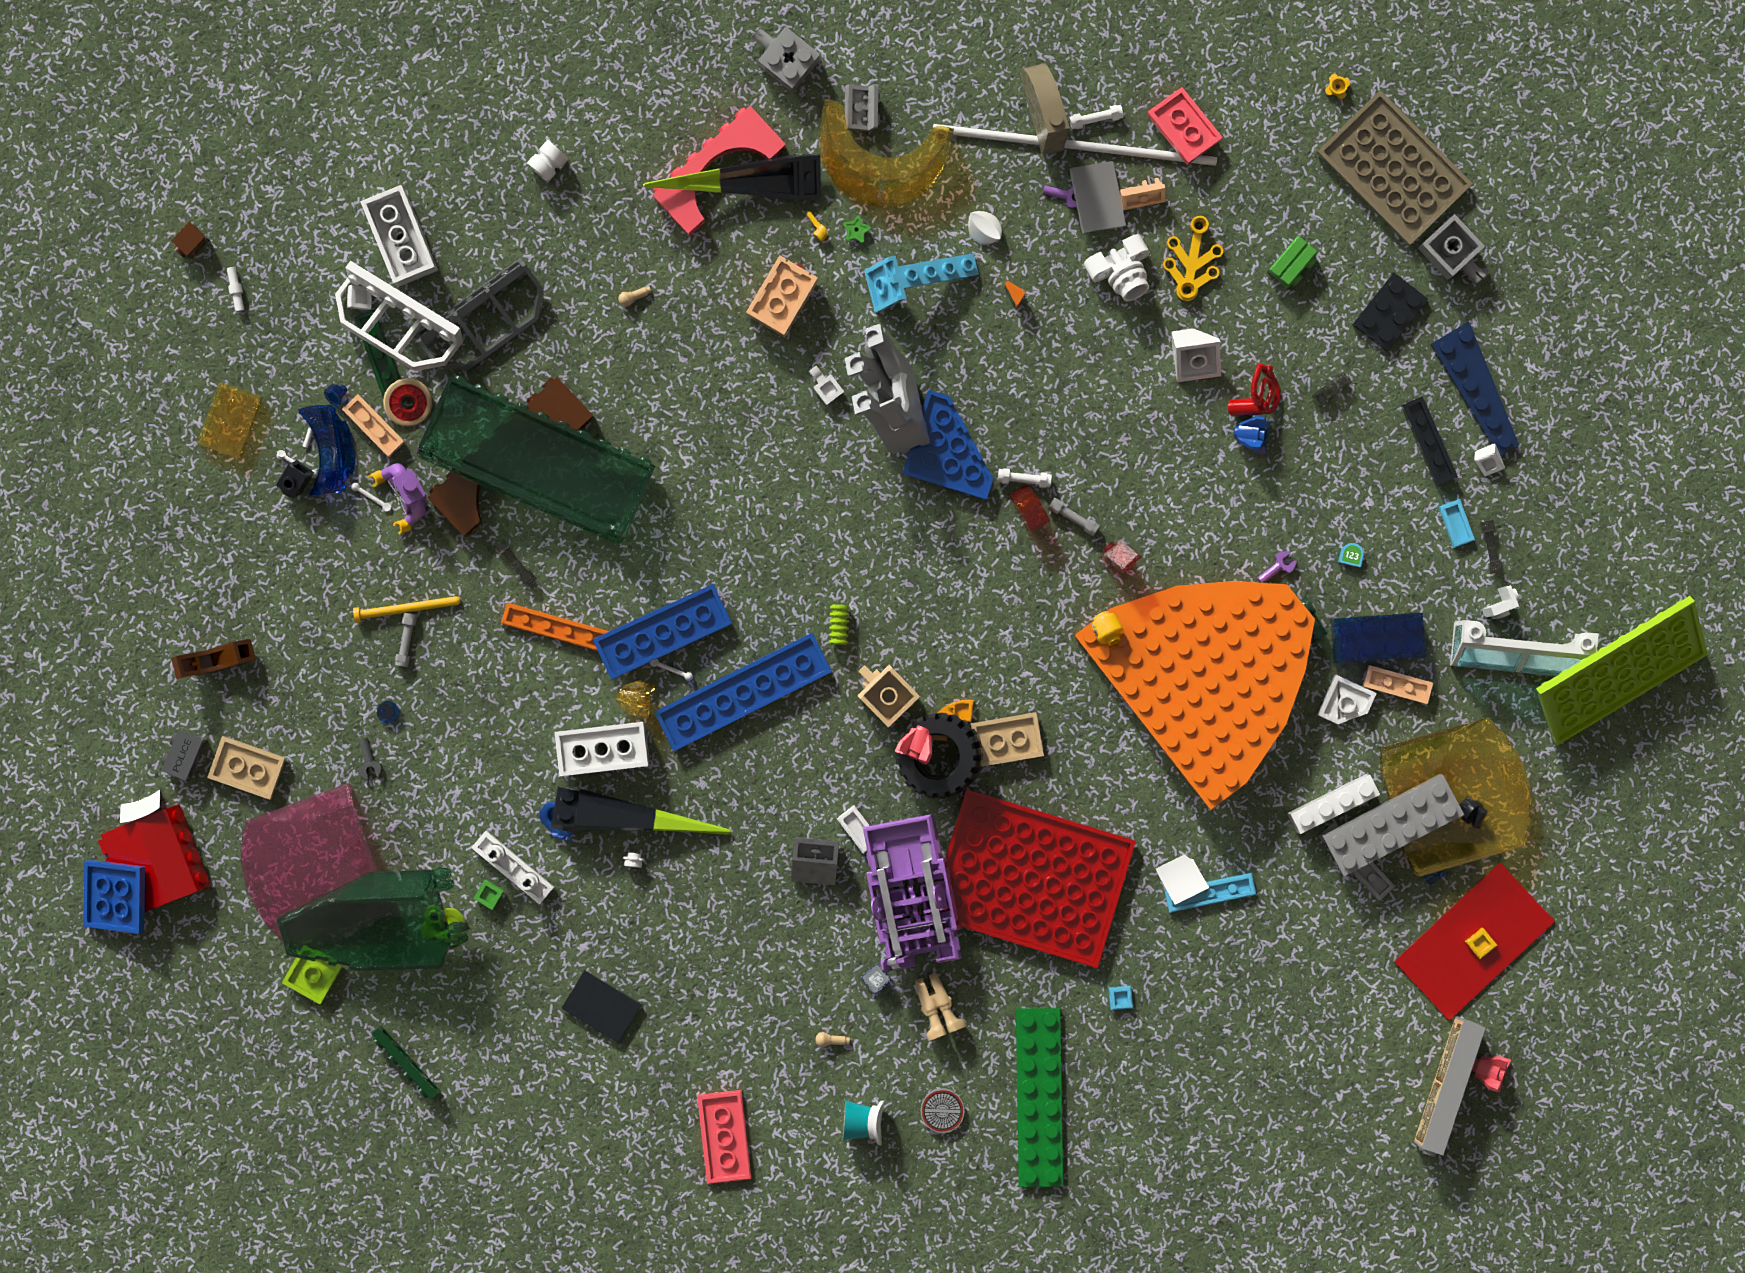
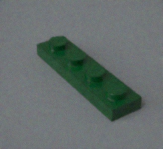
(411, 1069)

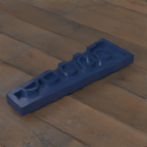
(1469, 372)

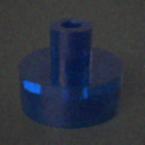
(336, 394)

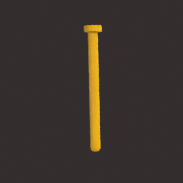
(404, 608)

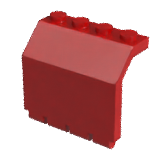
(165, 849)

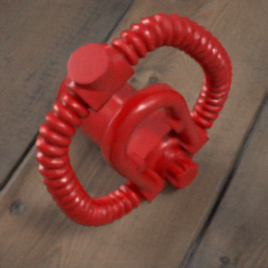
(1256, 404)

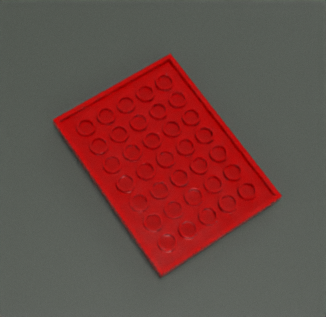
(1035, 877)

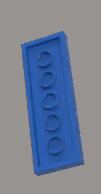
(662, 631)

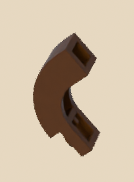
(213, 659)

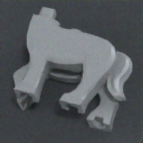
(892, 393)

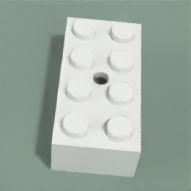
(393, 215)

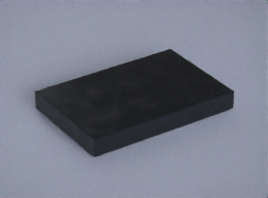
(601, 1006)

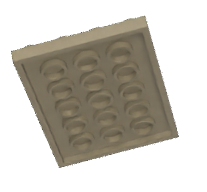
(1394, 168)

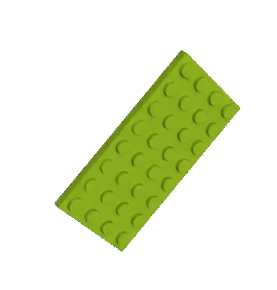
(1622, 670)

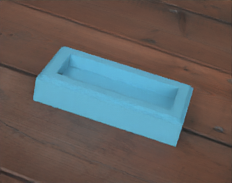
(1456, 523)

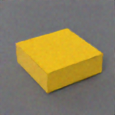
(1481, 943)

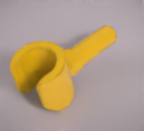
(821, 232)

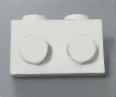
(1509, 601)

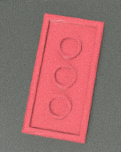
(724, 1136)

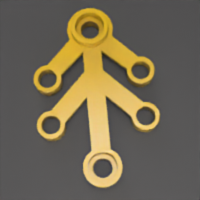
(1192, 262)

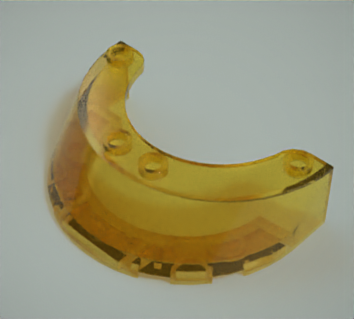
(874, 178)

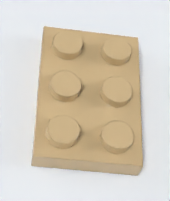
(1009, 739)
(246, 767)

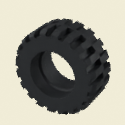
(968, 765)

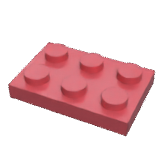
(1184, 126)

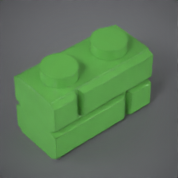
(1292, 262)

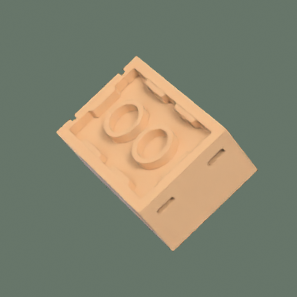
(782, 296)

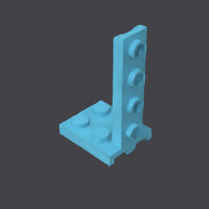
(888, 280)

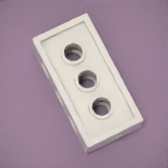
(590, 738)

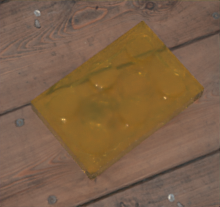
(229, 420)

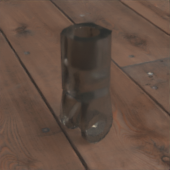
(1334, 387)

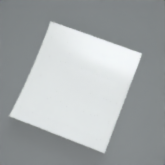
(140, 808)
(1181, 878)

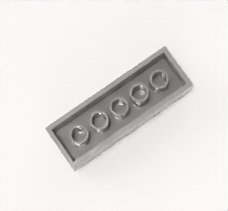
(1392, 824)

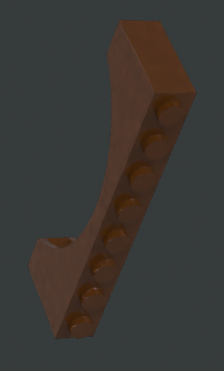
(459, 497)

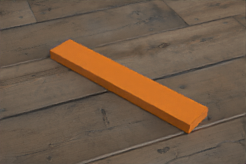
(551, 626)

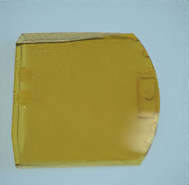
(1475, 764)

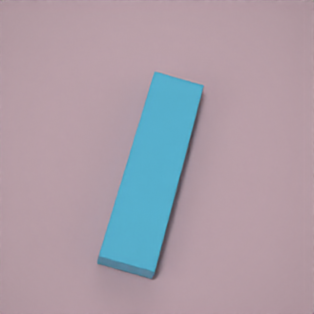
(1218, 891)

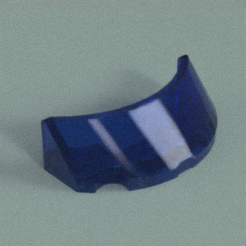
(334, 447)

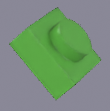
(488, 894)

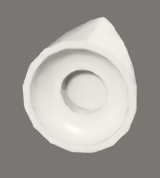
(984, 228)

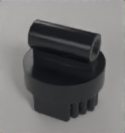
(1473, 812)

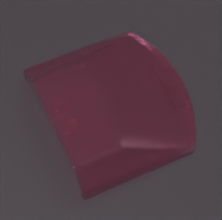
(303, 852)

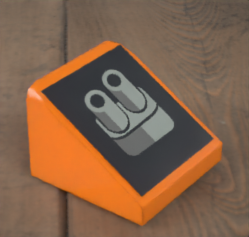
(1015, 293)

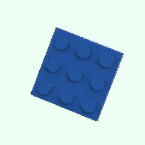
(114, 896)

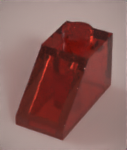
(1029, 508)
(1119, 557)

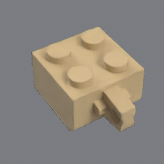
(886, 694)

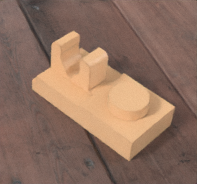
(1143, 195)

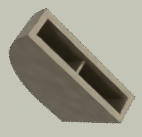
(1045, 108)

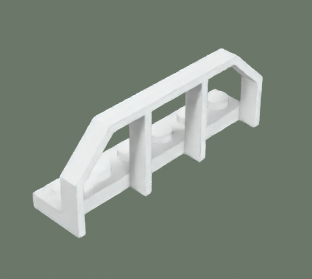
(410, 308)

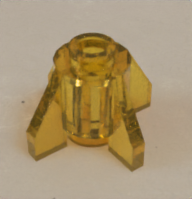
(636, 698)

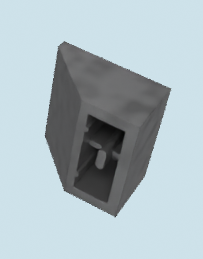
(814, 861)

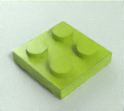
(312, 978)

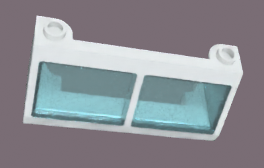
(1475, 650)

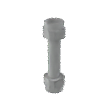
(1090, 526)
(409, 621)

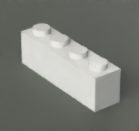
(1333, 803)

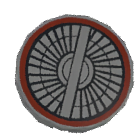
(942, 1110)

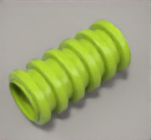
(839, 624)

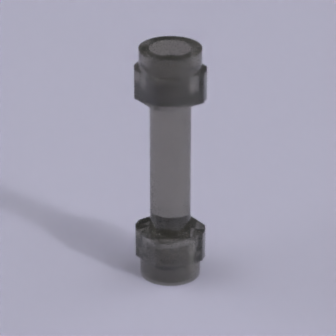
(503, 548)
(1495, 565)

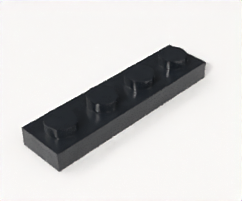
(1429, 441)

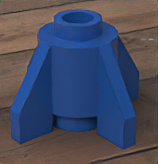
(1253, 434)

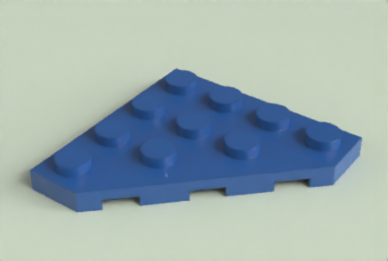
(951, 455)

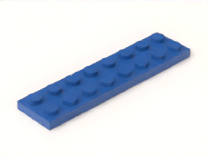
(742, 691)

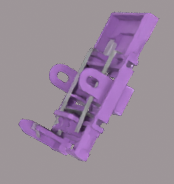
(904, 852)

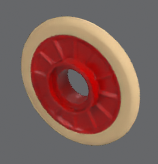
(413, 415)

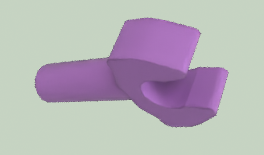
(1066, 195)
(1279, 566)

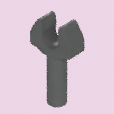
(368, 760)

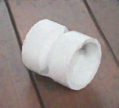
(547, 161)

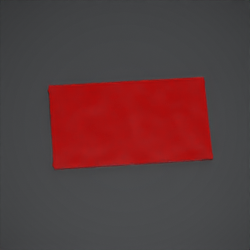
(1444, 963)

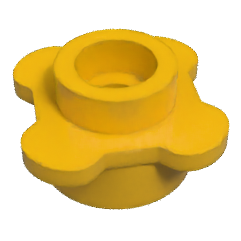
(1337, 80)

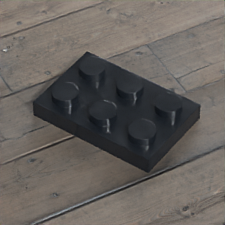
(1390, 311)

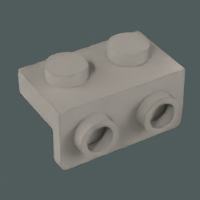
(862, 107)

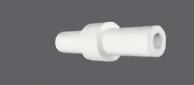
(235, 289)

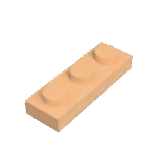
(373, 425)
(1397, 684)

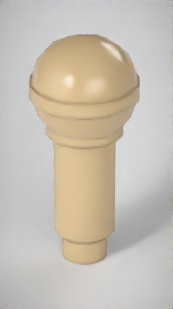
(628, 298)
(824, 1039)

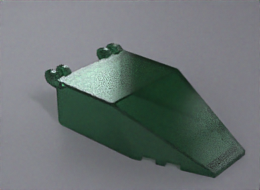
(376, 923)

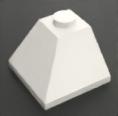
(1195, 355)

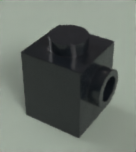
(294, 479)

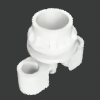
(1123, 268)

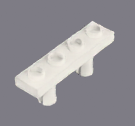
(512, 867)

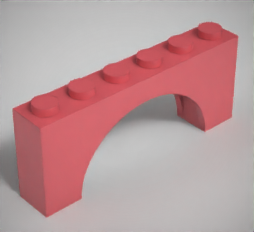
(746, 134)

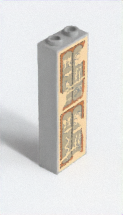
(1449, 1086)

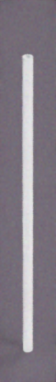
(1080, 145)

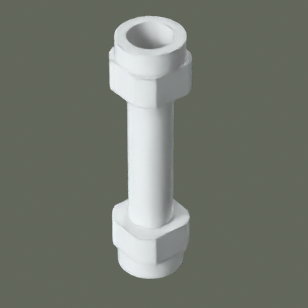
(1077, 121)
(1043, 480)

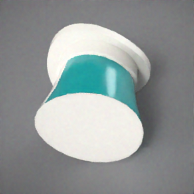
(862, 1121)

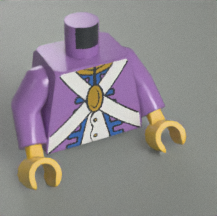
(407, 491)

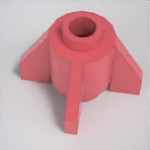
(916, 745)
(1491, 1071)

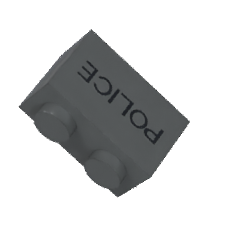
(183, 754)

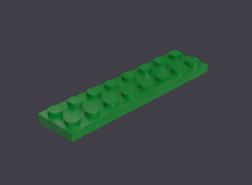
(1039, 1097)

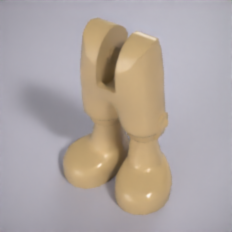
(931, 1002)

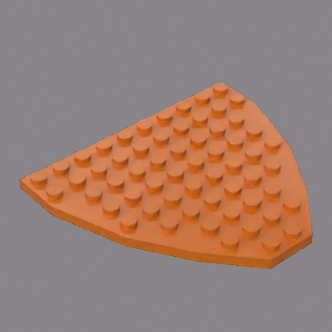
(1210, 674)

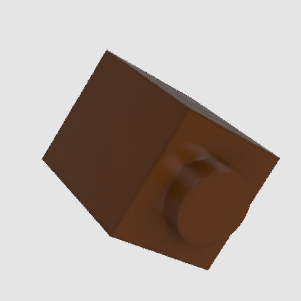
(189, 241)

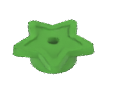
(857, 223)

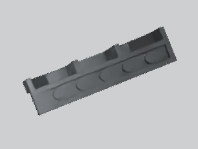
(481, 297)

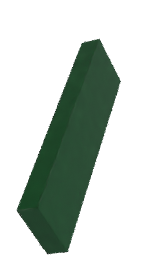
(381, 363)

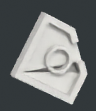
(1345, 701)

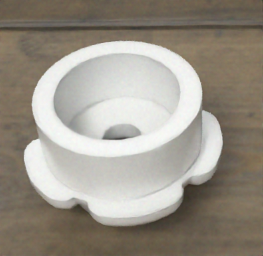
(633, 860)

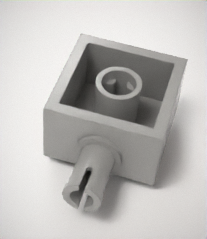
(777, 49)
(1460, 257)

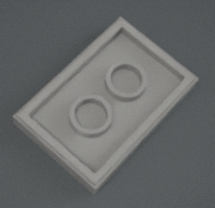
(1097, 197)

